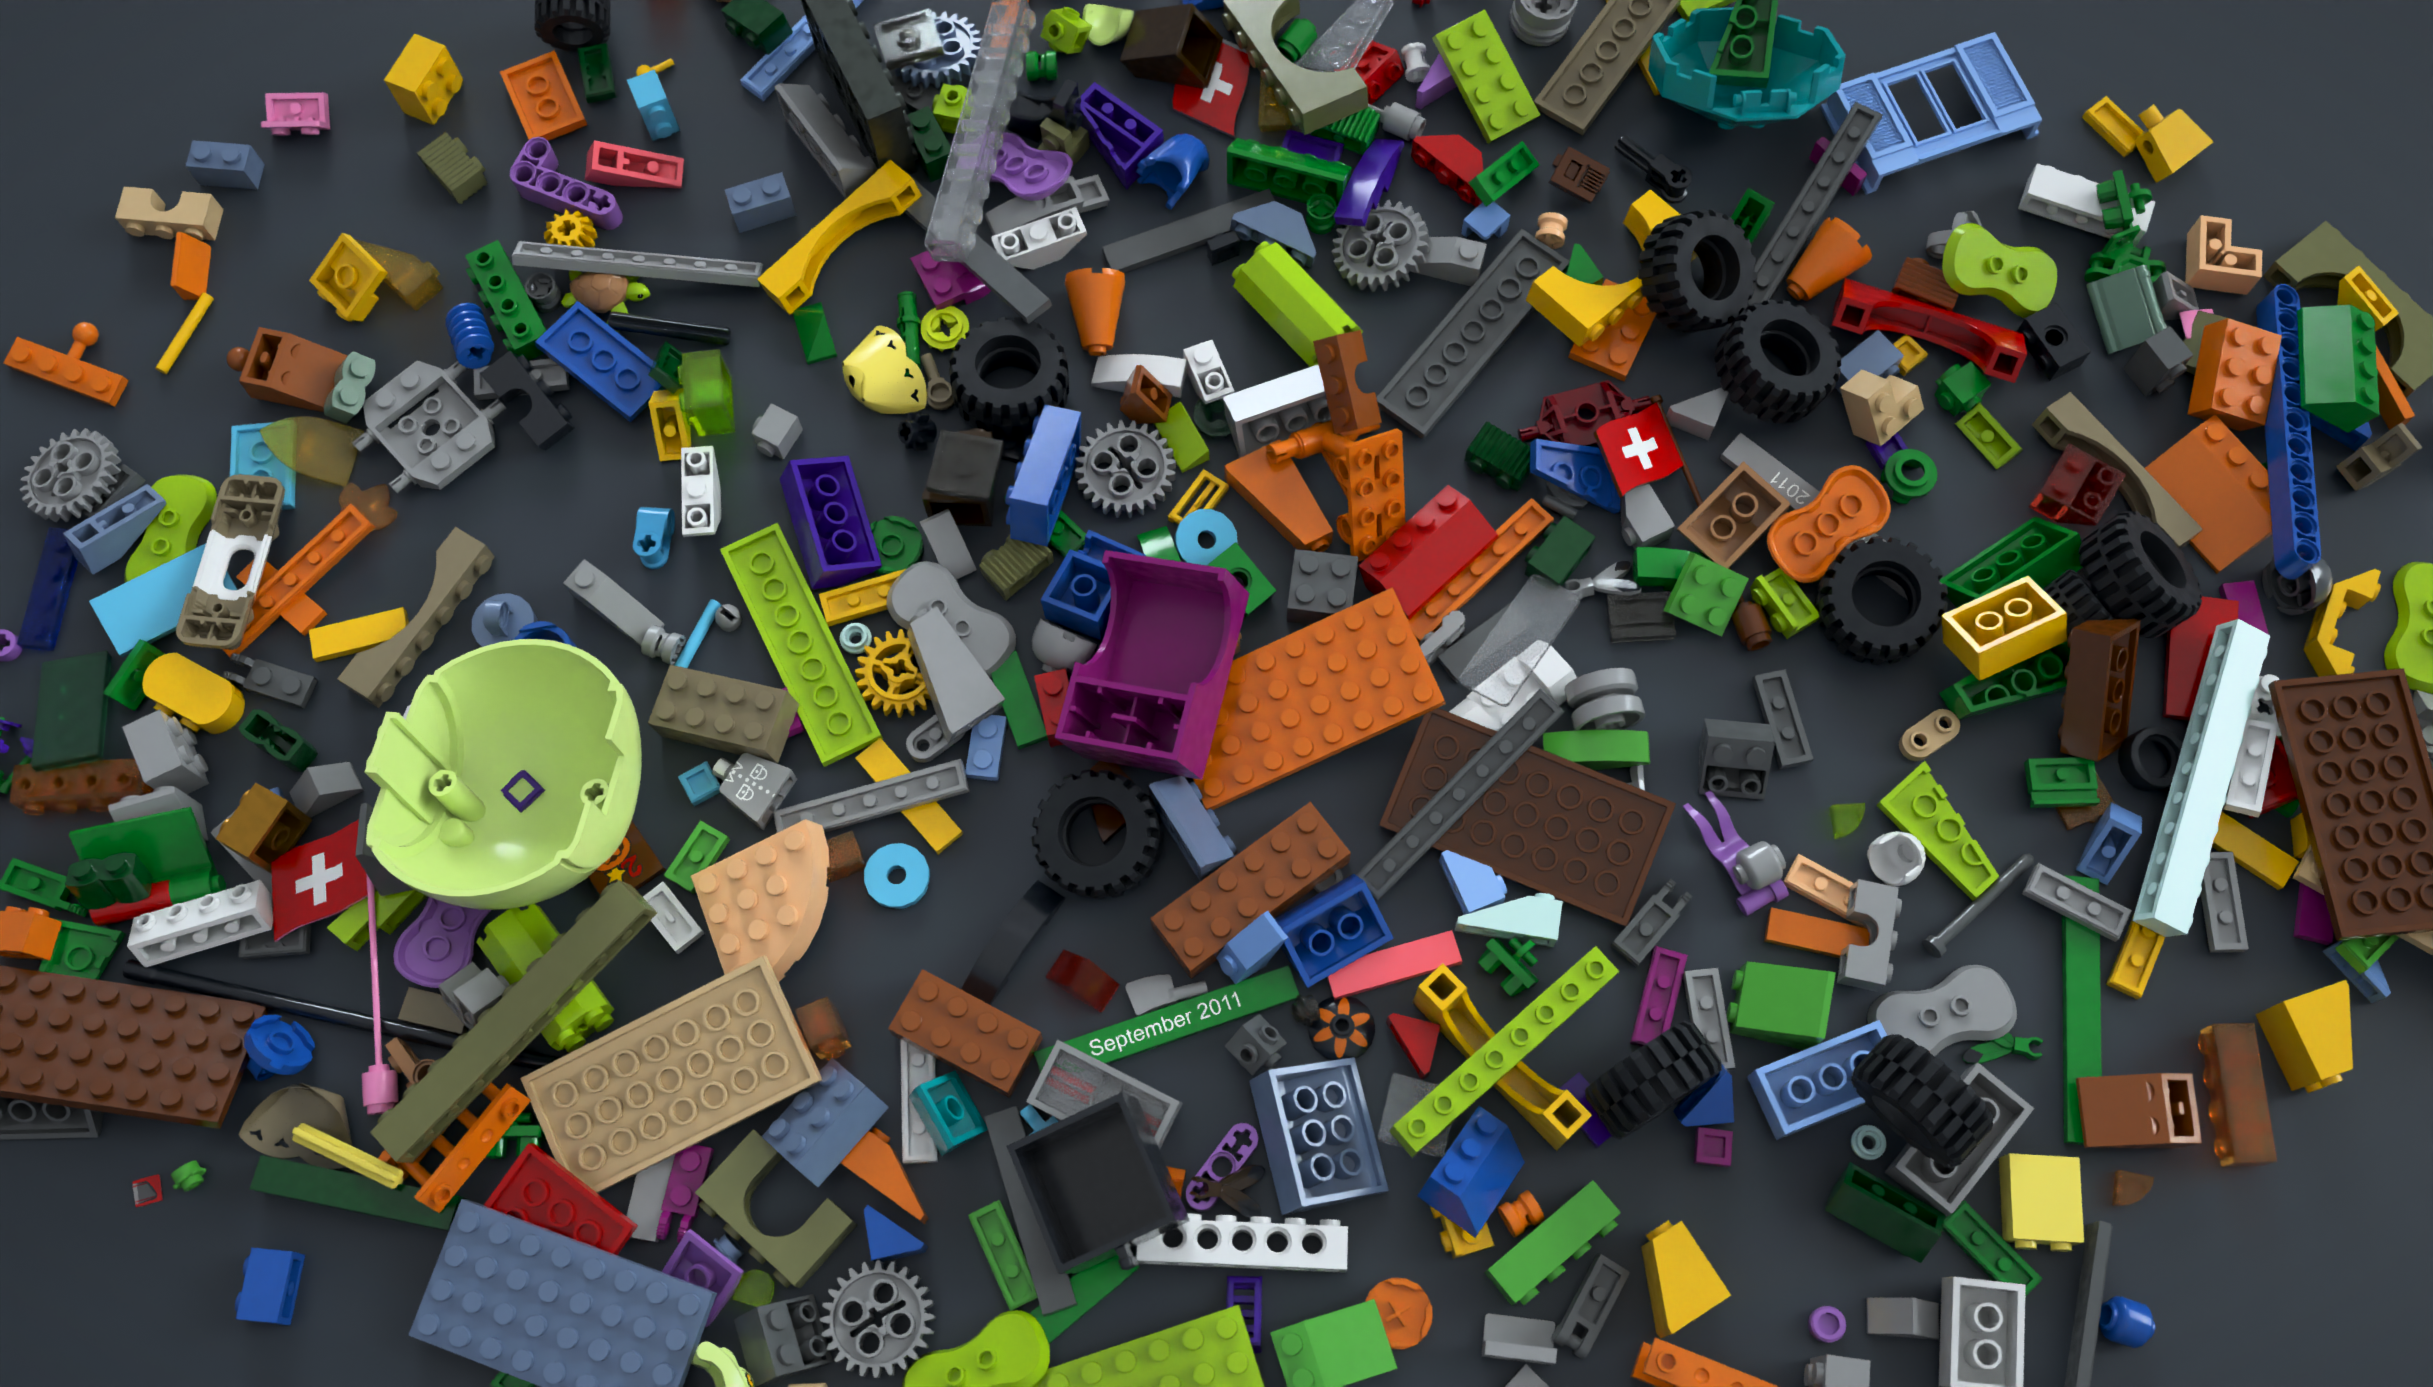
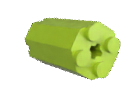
(1290, 300)
(518, 940)

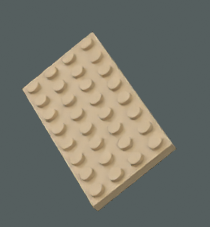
(672, 1077)

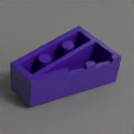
(1118, 132)

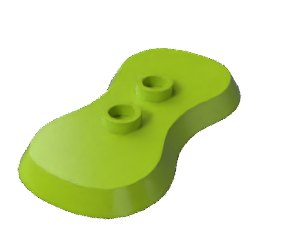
(1984, 266)
(176, 526)
(2413, 638)
(1003, 1354)

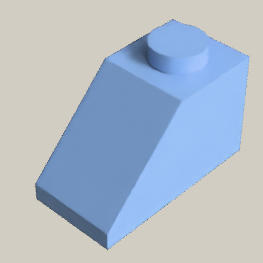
(1472, 882)

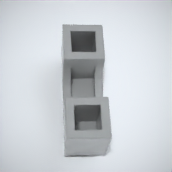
(1876, 908)

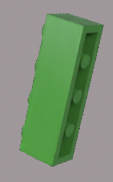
(1552, 1243)

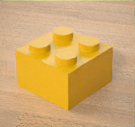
(424, 79)

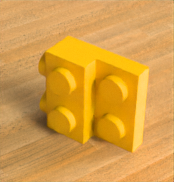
(349, 279)

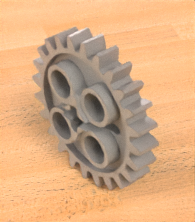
(1382, 246)
(70, 475)
(1101, 482)
(863, 1289)

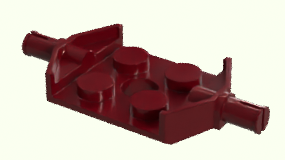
(1560, 416)

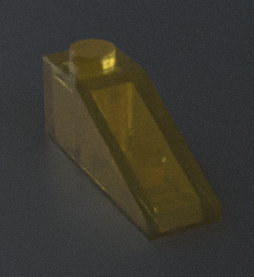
(406, 274)

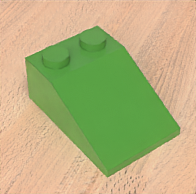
(1335, 1348)

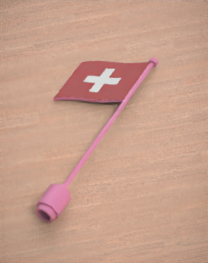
(317, 884)

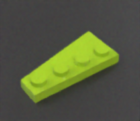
(1922, 810)

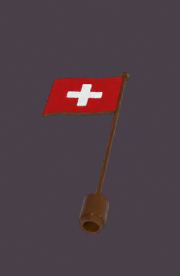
(1645, 450)

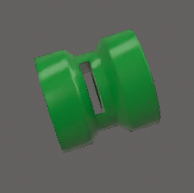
(1048, 65)
(1320, 213)

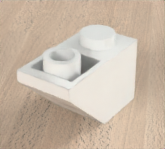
(1207, 372)

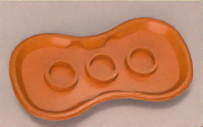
(1845, 510)

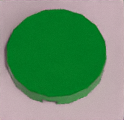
(897, 544)

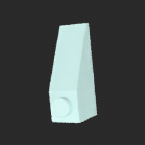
(1524, 918)

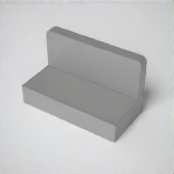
(1518, 1339)

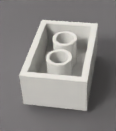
(1981, 1333)

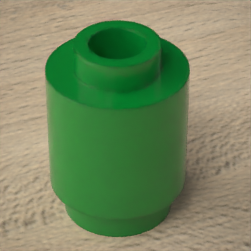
(1297, 39)

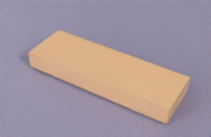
(1819, 886)

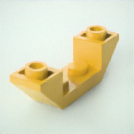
(2352, 592)

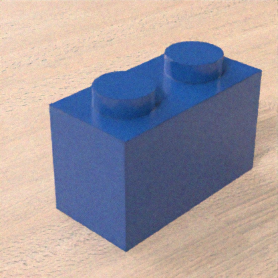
(269, 1286)

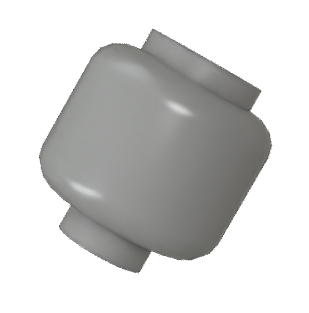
(1759, 865)

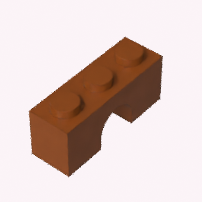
(1337, 363)

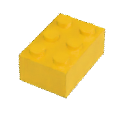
(2004, 627)

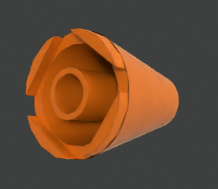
(1827, 259)
(1095, 306)

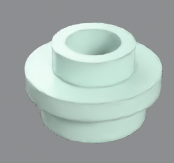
(852, 630)
(1877, 1138)

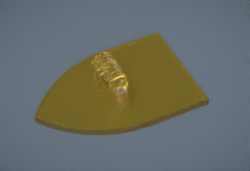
(314, 447)

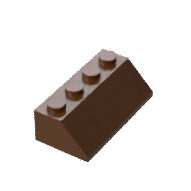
(2098, 687)

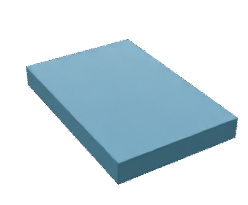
(253, 457)

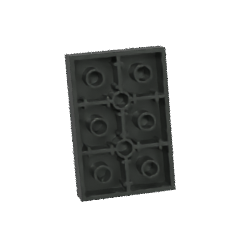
(862, 82)

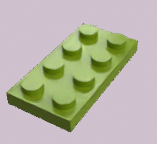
(1486, 76)

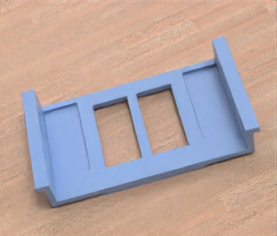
(1986, 76)

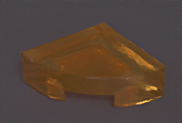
(2130, 1187)

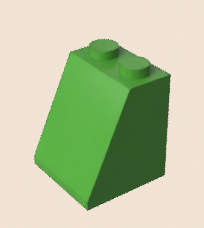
(1781, 1004)

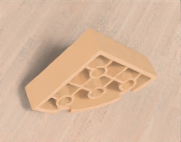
(767, 898)

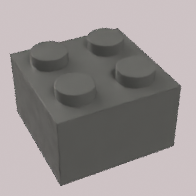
(1320, 585)

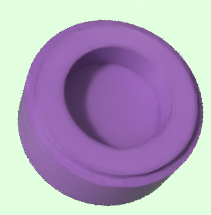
(1827, 1324)

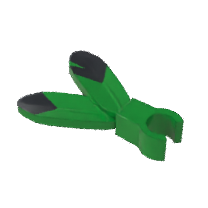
(2001, 1047)

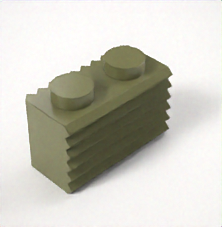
(452, 167)
(1014, 565)

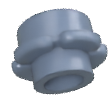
(729, 1248)

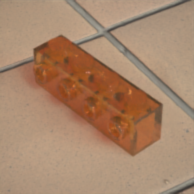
(76, 786)
(2237, 1095)

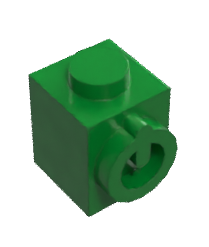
(1961, 388)

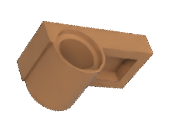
(405, 1060)

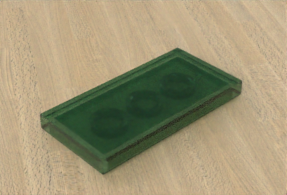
(71, 711)

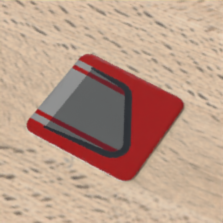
(147, 1190)

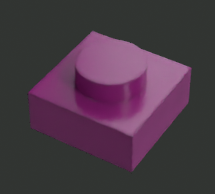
(1713, 1147)

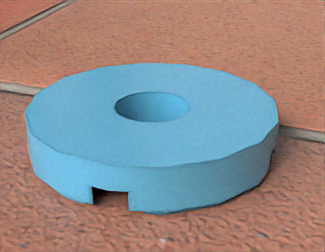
(1204, 522)
(897, 857)

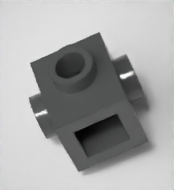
(1256, 1045)

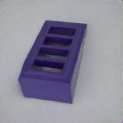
(1248, 1283)

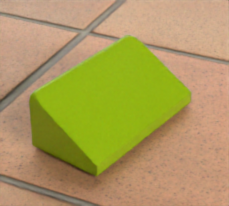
(1989, 436)
(1183, 438)

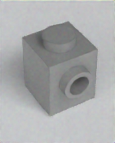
(776, 431)

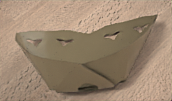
(290, 1108)

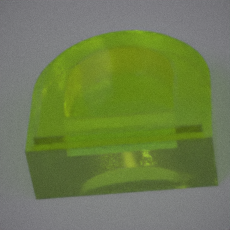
(755, 1288)

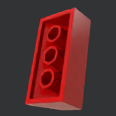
(1429, 550)

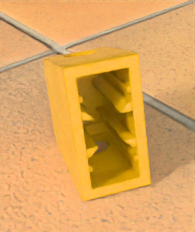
(2169, 141)

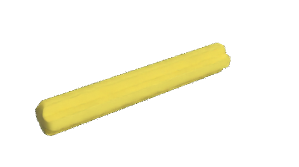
(348, 1155)

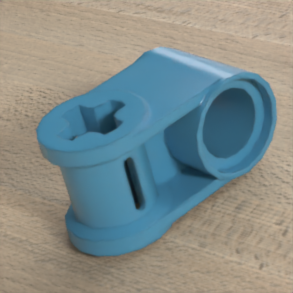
(653, 535)

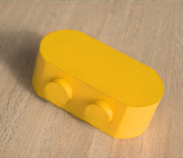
(193, 694)

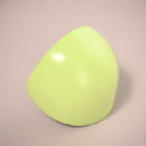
(1108, 23)

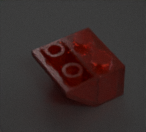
(2077, 488)

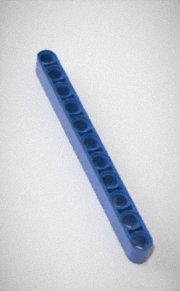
(2289, 444)

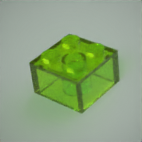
(707, 392)

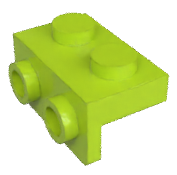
(1784, 602)

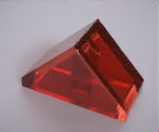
(1083, 980)

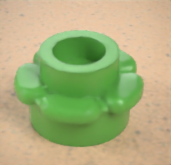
(188, 1176)

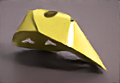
(881, 373)

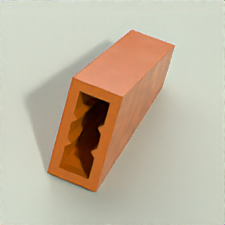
(1281, 499)

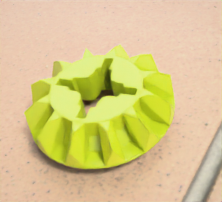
(952, 318)

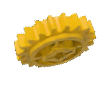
(888, 667)

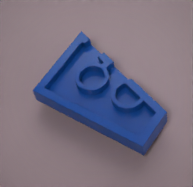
(1575, 469)

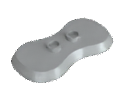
(931, 585)
(1962, 1007)

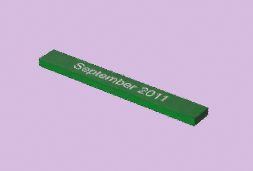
(1184, 1018)

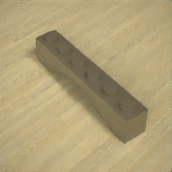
(2072, 423)
(379, 669)

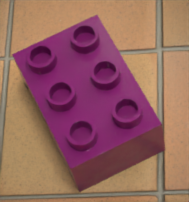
(1160, 669)

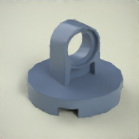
(501, 618)

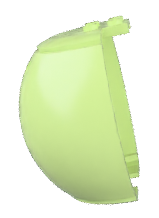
(464, 739)

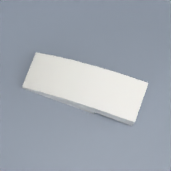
(1114, 370)

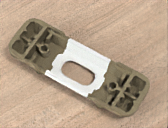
(241, 519)

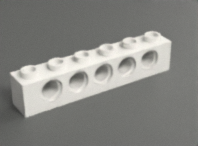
(1259, 1256)

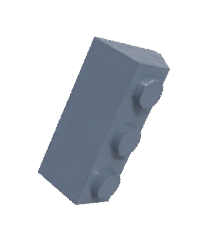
(1191, 825)

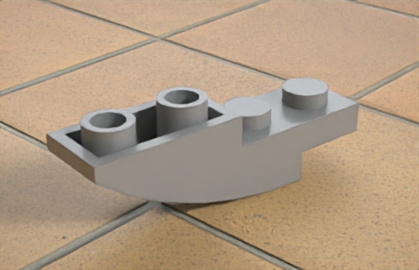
(1082, 193)

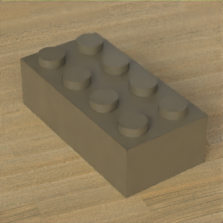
(723, 713)

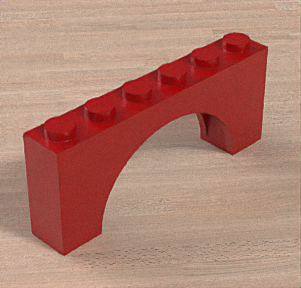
(1992, 347)

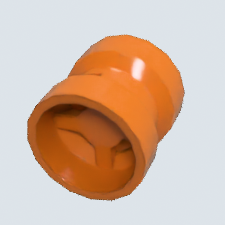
(1521, 1213)

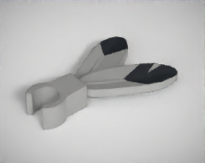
(1607, 582)

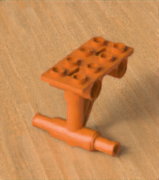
(1367, 473)

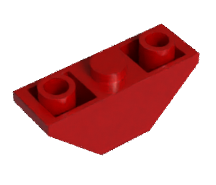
(1451, 161)

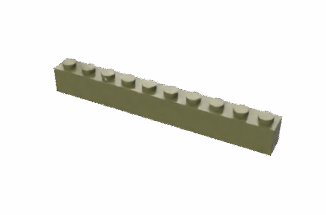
(513, 1022)

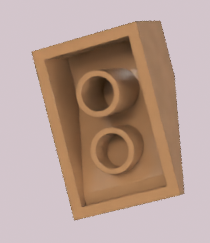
(1734, 516)

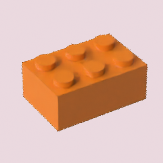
(2234, 374)

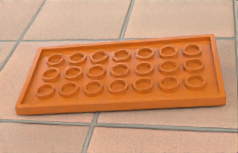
(1316, 697)

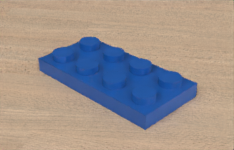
(601, 360)

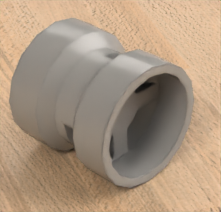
(662, 644)

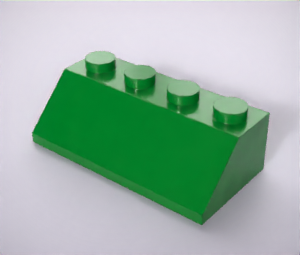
(1284, 172)
(2338, 365)
(2031, 550)

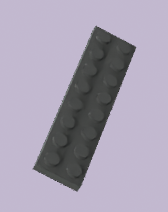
(1468, 336)

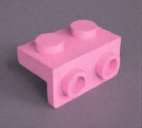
(296, 112)

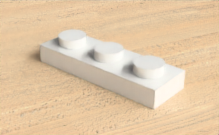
(2252, 769)

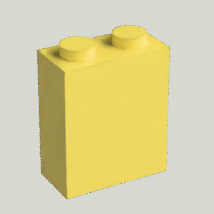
(2041, 1201)

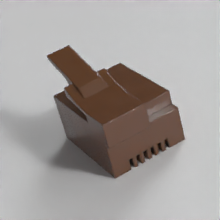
(1578, 175)

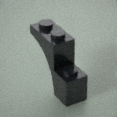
(1030, 111)

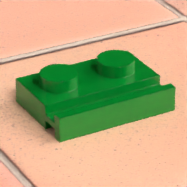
(2061, 782)

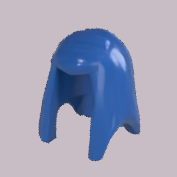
(1174, 165)

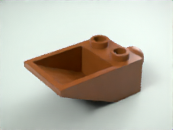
(286, 369)

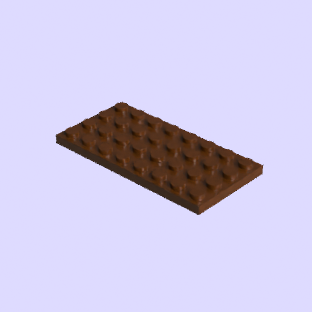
(2363, 797)
(1540, 821)
(121, 1047)

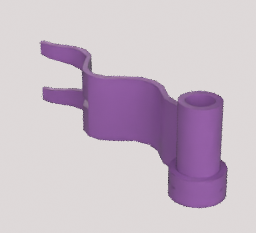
(1726, 852)

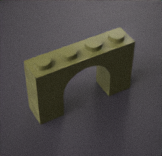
(730, 1193)

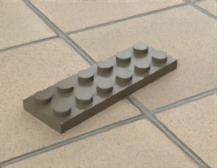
(1602, 60)

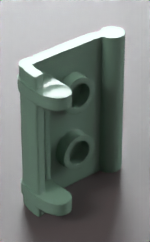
(2126, 308)

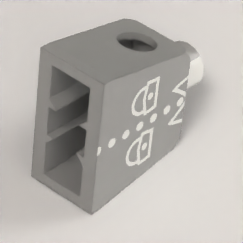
(754, 786)

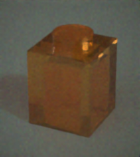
(844, 856)

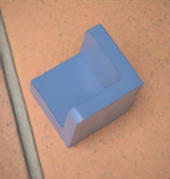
(1486, 221)

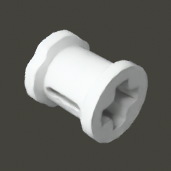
(1415, 61)

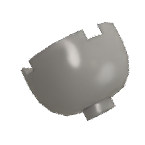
(1059, 647)

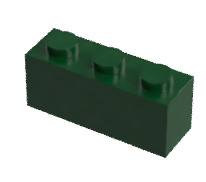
(1885, 1212)

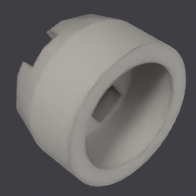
(723, 622)

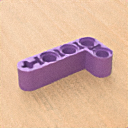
(595, 202)

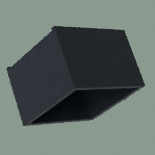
(1098, 1185)

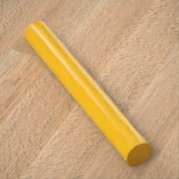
(184, 333)

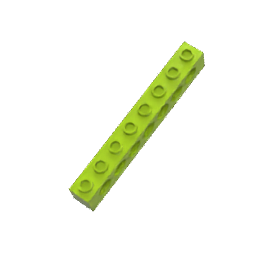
(1503, 1051)

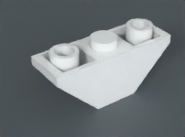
(1041, 240)
(700, 491)

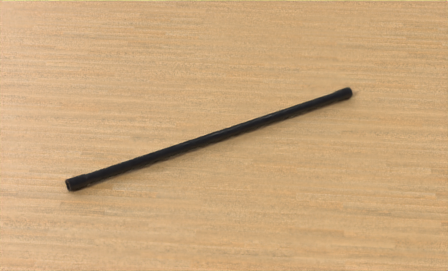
(157, 975)

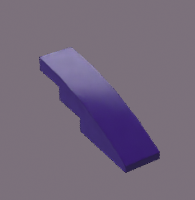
(1368, 182)

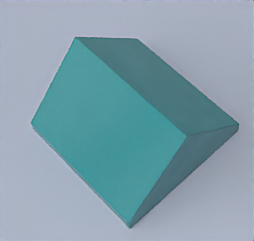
(947, 1112)

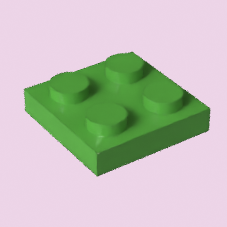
(1706, 594)

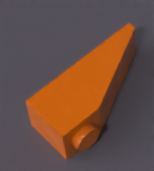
(880, 1167)

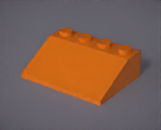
(2219, 489)

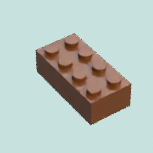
(965, 1033)

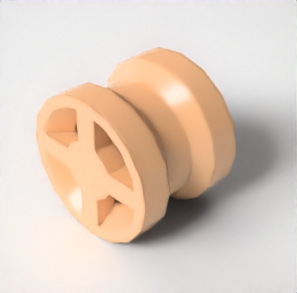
(1551, 229)

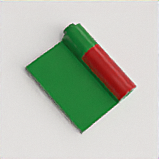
(169, 849)

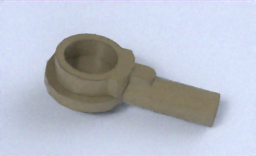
(938, 391)

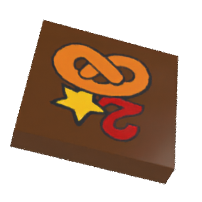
(631, 863)

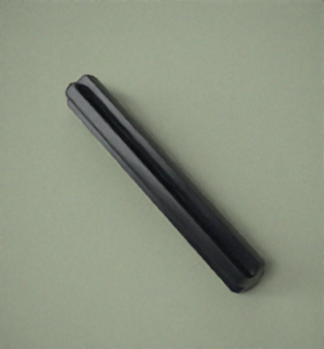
(669, 328)

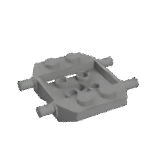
(435, 459)

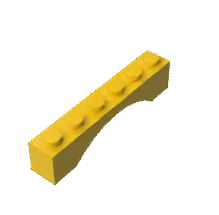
(882, 196)

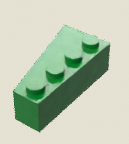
(1747, 45)
(2017, 684)

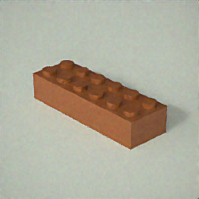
(1257, 880)

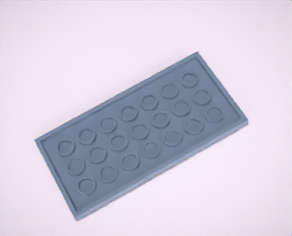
(557, 1307)

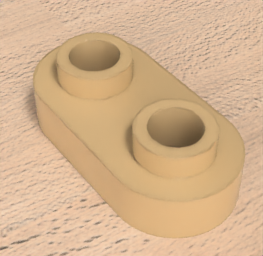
(1930, 733)

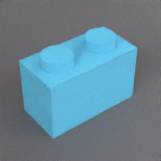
(653, 105)

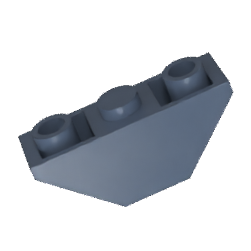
(1278, 224)

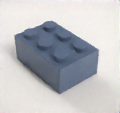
(825, 1122)

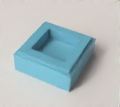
(700, 783)

